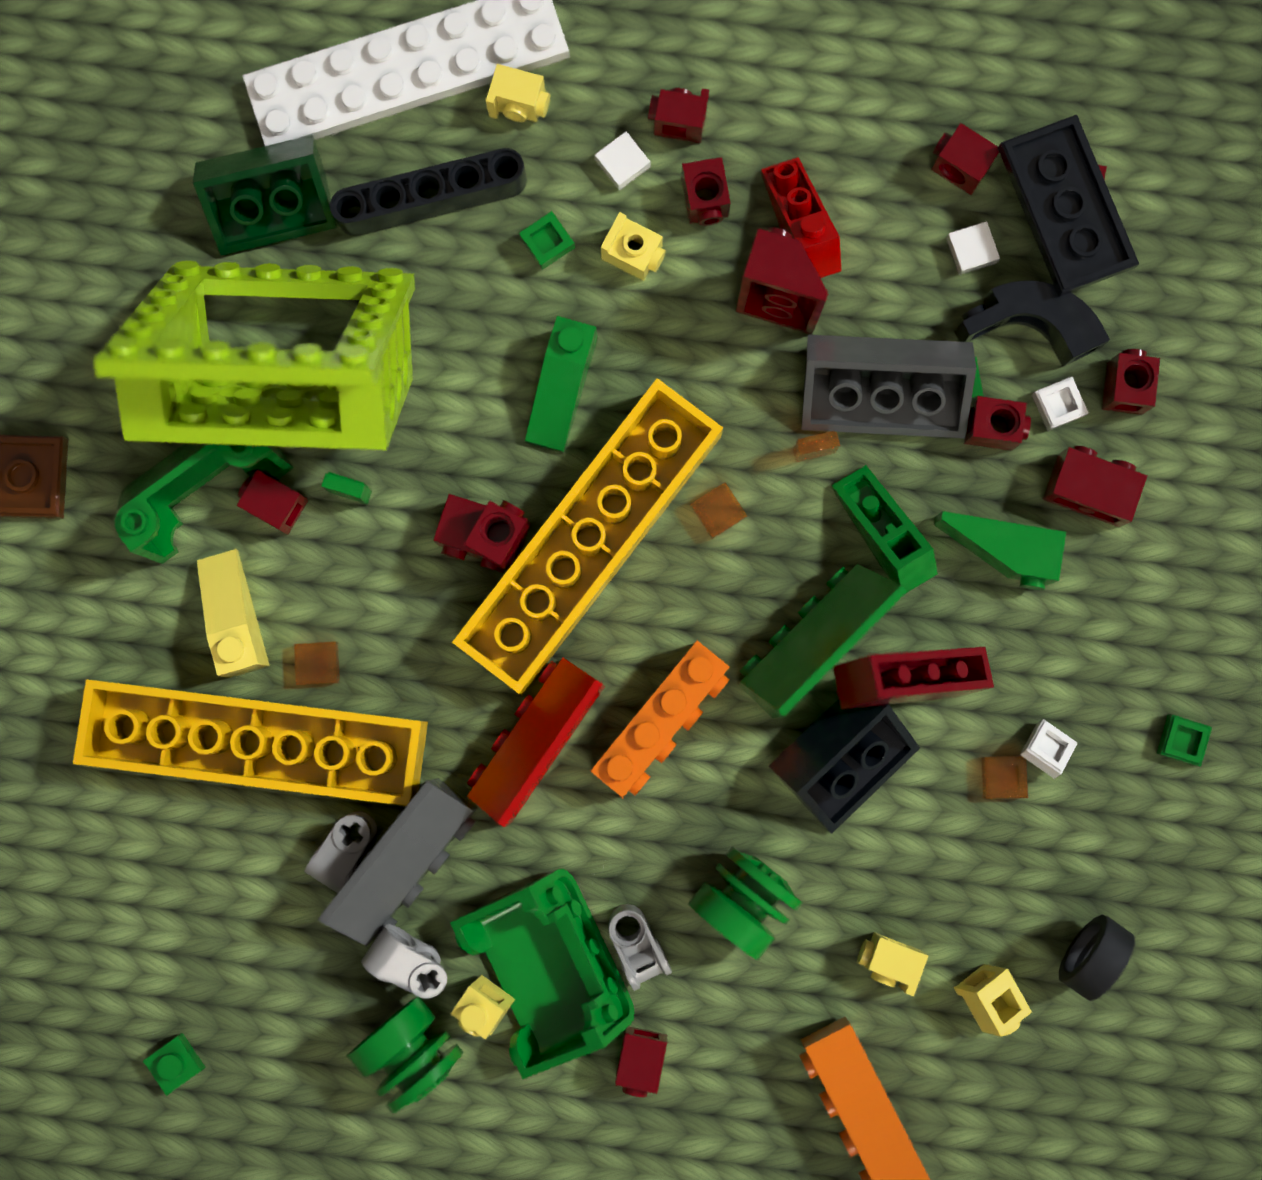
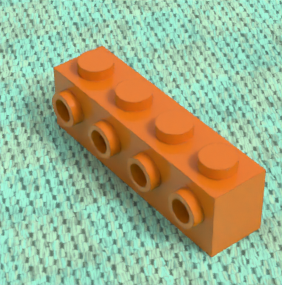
(660, 718)
(861, 1103)

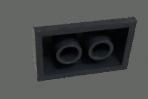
(844, 760)

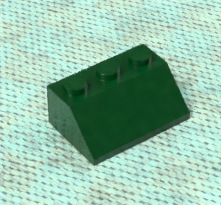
(264, 195)

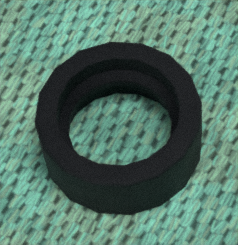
(1096, 957)

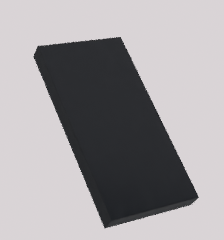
(1068, 205)

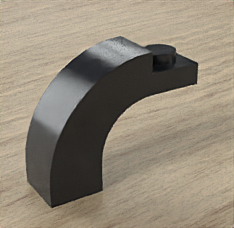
(1062, 320)

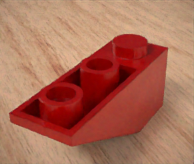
(803, 214)

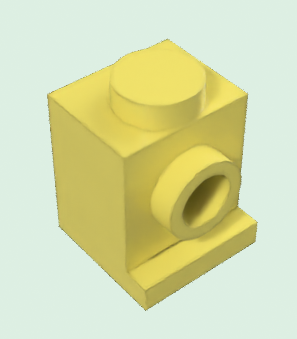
(517, 95)
(635, 262)
(893, 962)
(994, 1000)
(482, 1008)

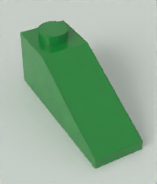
(561, 383)
(886, 529)
(1011, 548)

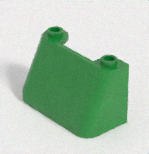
(146, 505)
(553, 967)

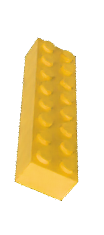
(589, 537)
(250, 742)

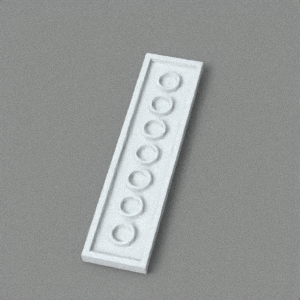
(403, 67)

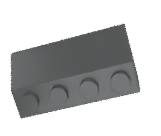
(888, 386)
(400, 862)

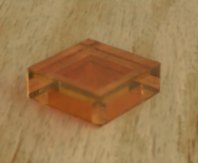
(816, 446)
(718, 510)
(317, 663)
(1004, 777)

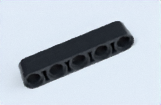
(411, 184)

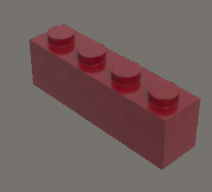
(912, 676)

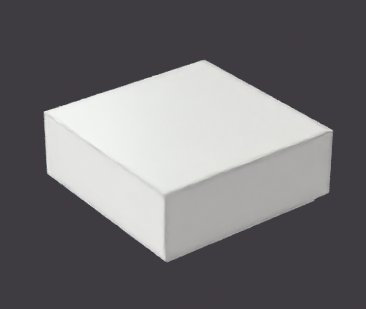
(622, 160)
(973, 248)
(1060, 403)
(1048, 748)

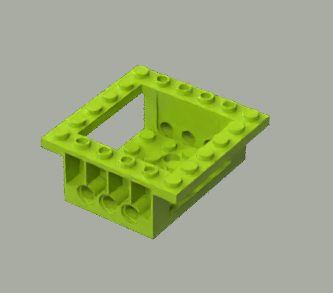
(202, 391)

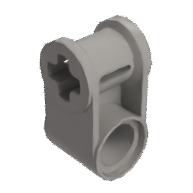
(339, 854)
(638, 953)
(406, 962)

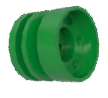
(745, 903)
(406, 1055)

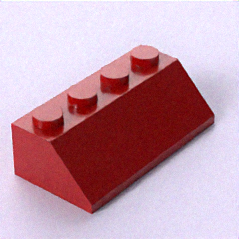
(534, 742)

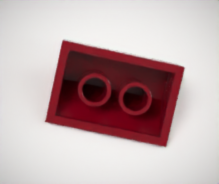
(781, 283)

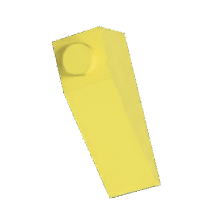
(230, 616)

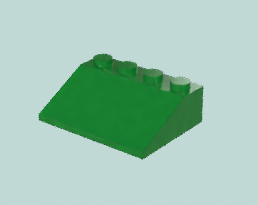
(819, 639)

